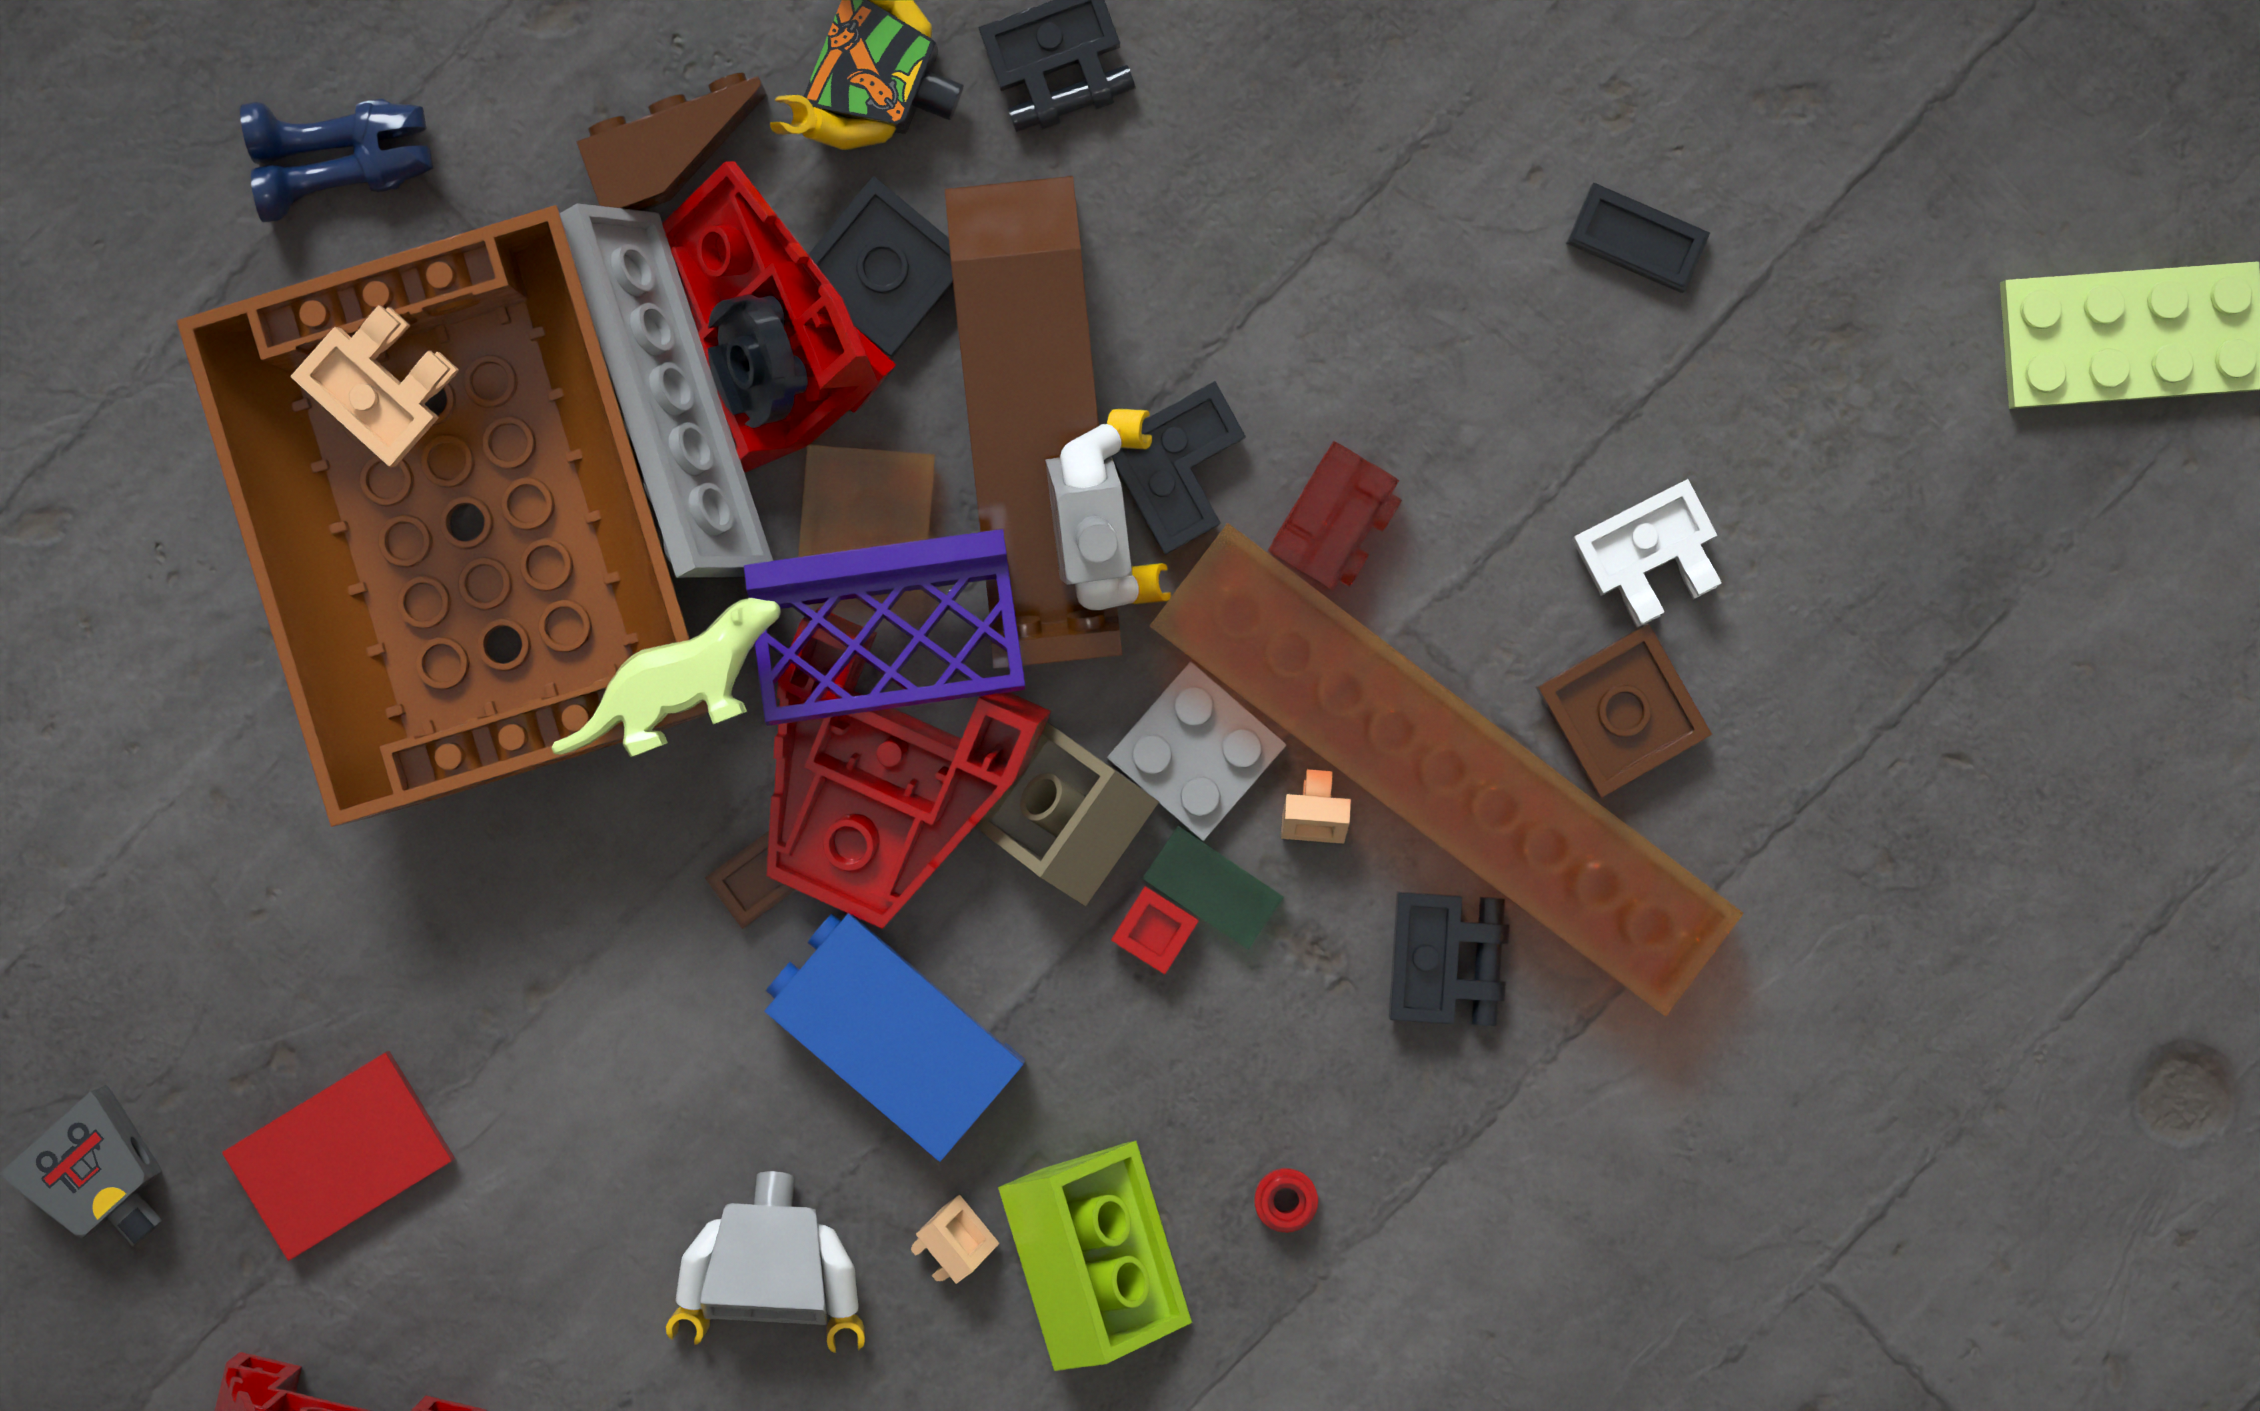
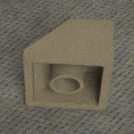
(1068, 816)

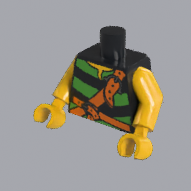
(871, 77)

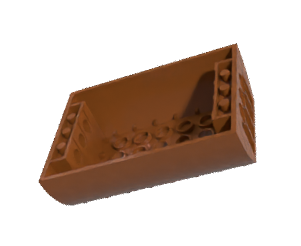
(357, 559)

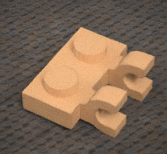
(366, 396)

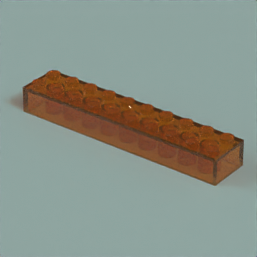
(1446, 770)

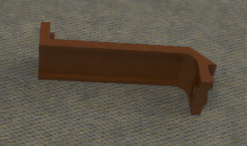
(1026, 395)

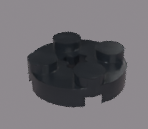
(755, 359)

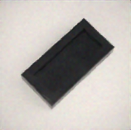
(1638, 237)

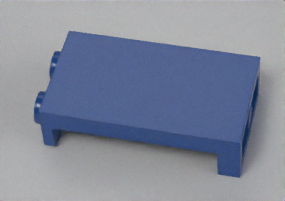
(892, 1034)

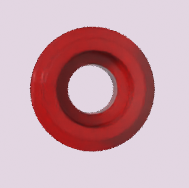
(1292, 1219)

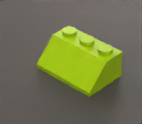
(1095, 1257)

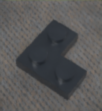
(1162, 474)

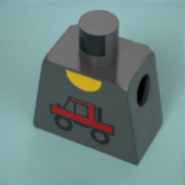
(90, 1170)

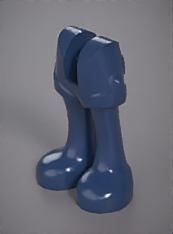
(374, 120)

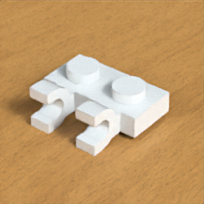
(1644, 538)

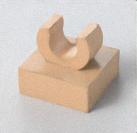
(1315, 813)
(955, 1240)

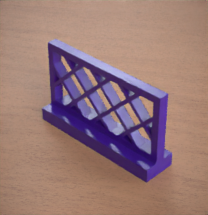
(878, 572)

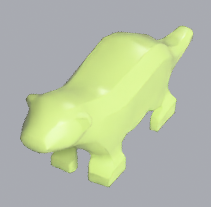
(676, 679)

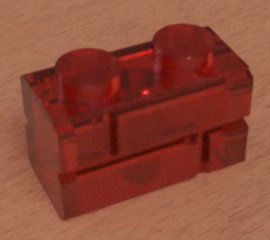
(1334, 518)

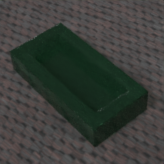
(1212, 887)

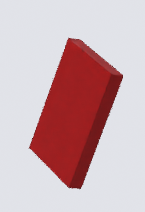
(338, 1155)

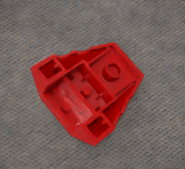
(736, 246)

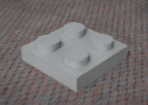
(1196, 751)

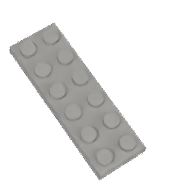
(666, 391)

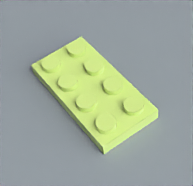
(2132, 335)

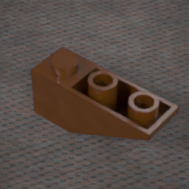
(656, 155)

